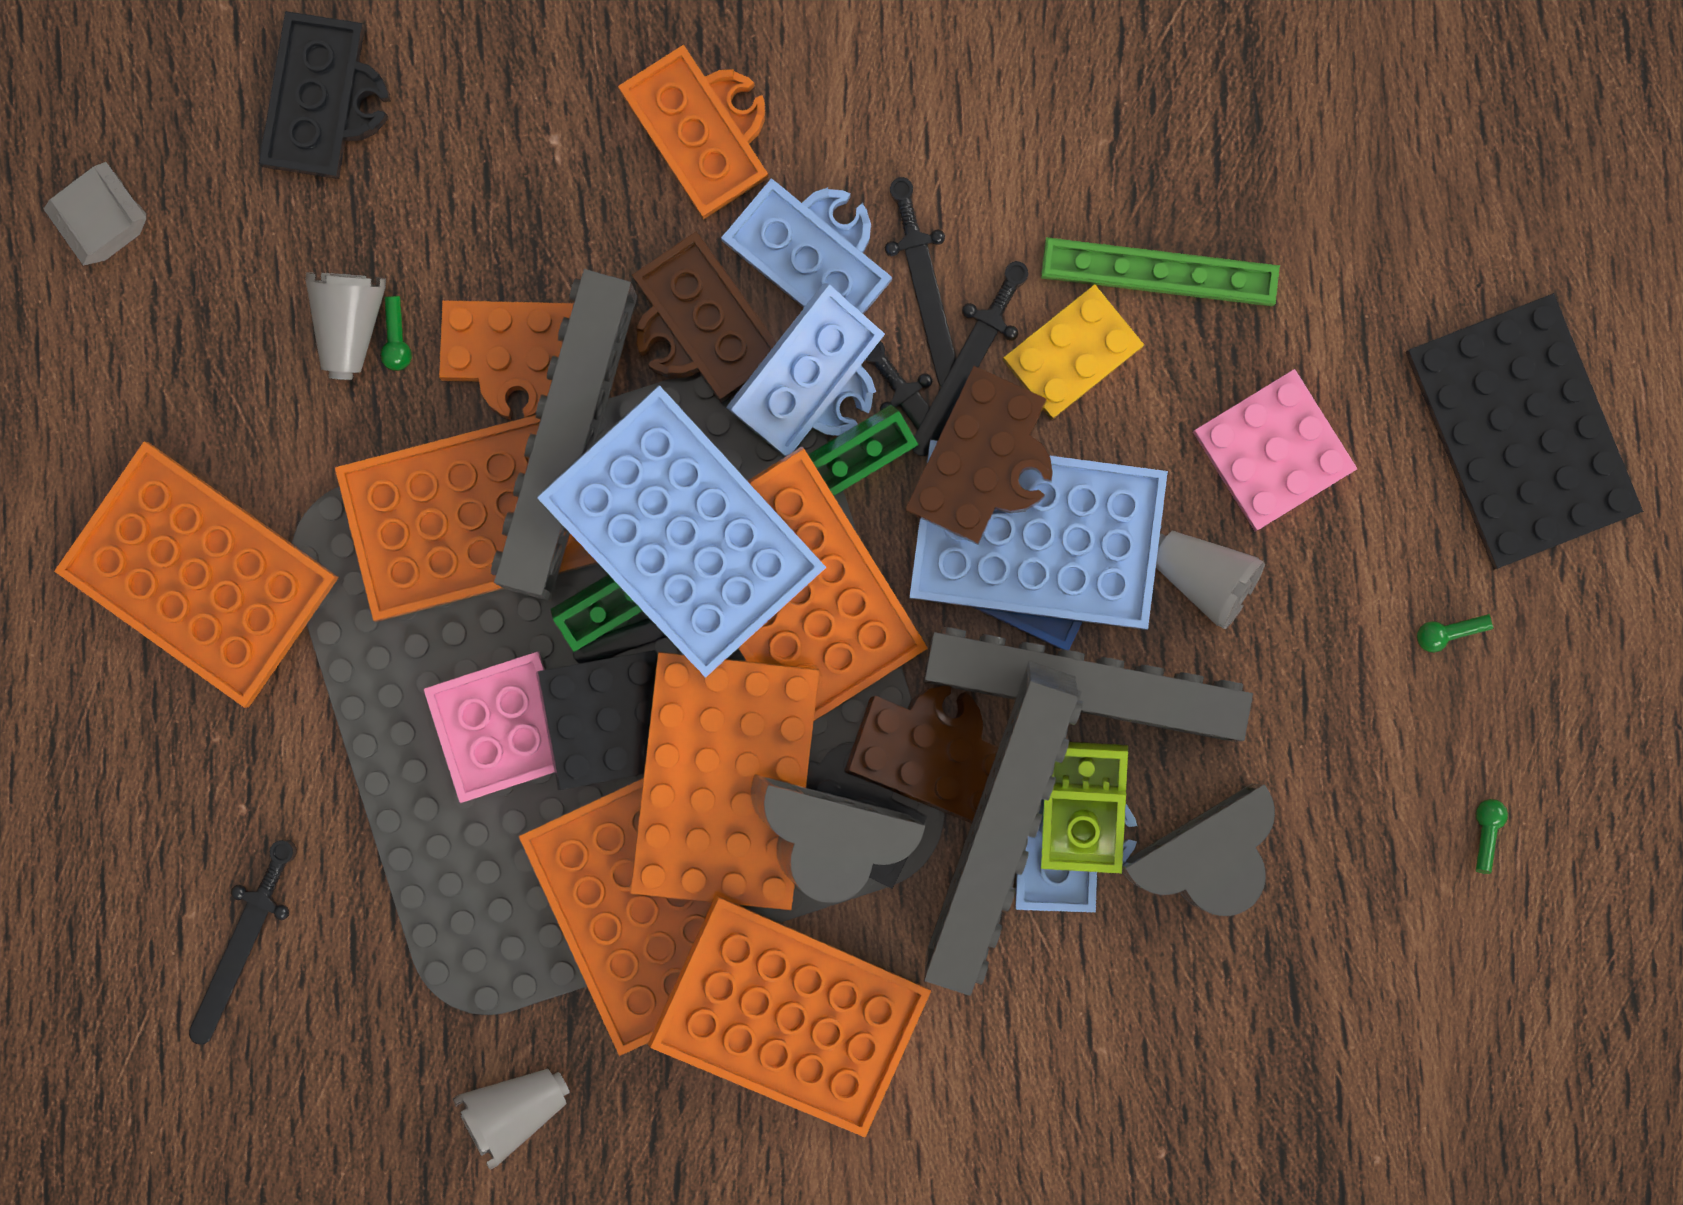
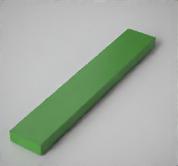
(1160, 271)

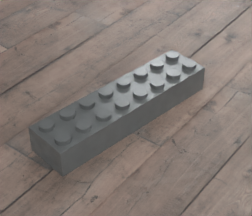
(566, 430)
(1105, 686)
(1001, 828)

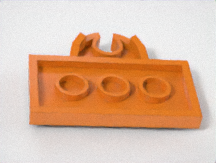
(699, 127)
(501, 348)

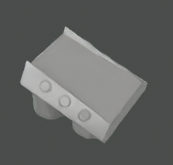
(96, 215)

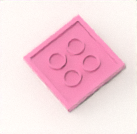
(1274, 450)
(492, 727)

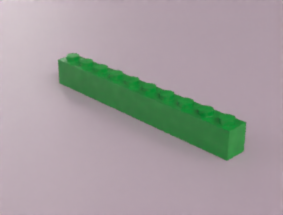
(838, 462)

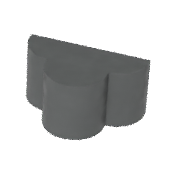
(831, 840)
(1211, 856)

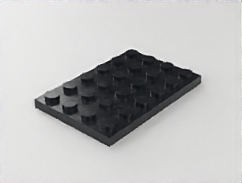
(1524, 431)

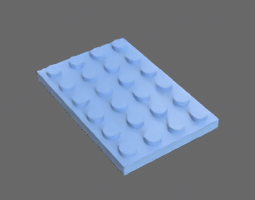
(681, 531)
(1070, 557)

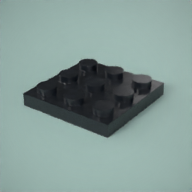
(598, 717)

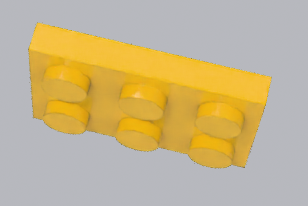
(1073, 351)

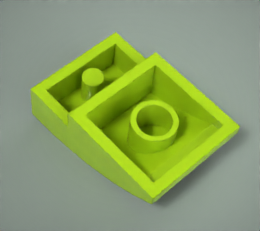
(1086, 810)

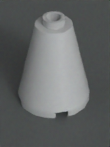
(343, 319)
(1209, 574)
(511, 1111)

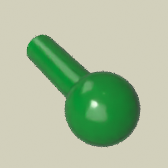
(395, 353)
(1435, 636)
(1491, 816)

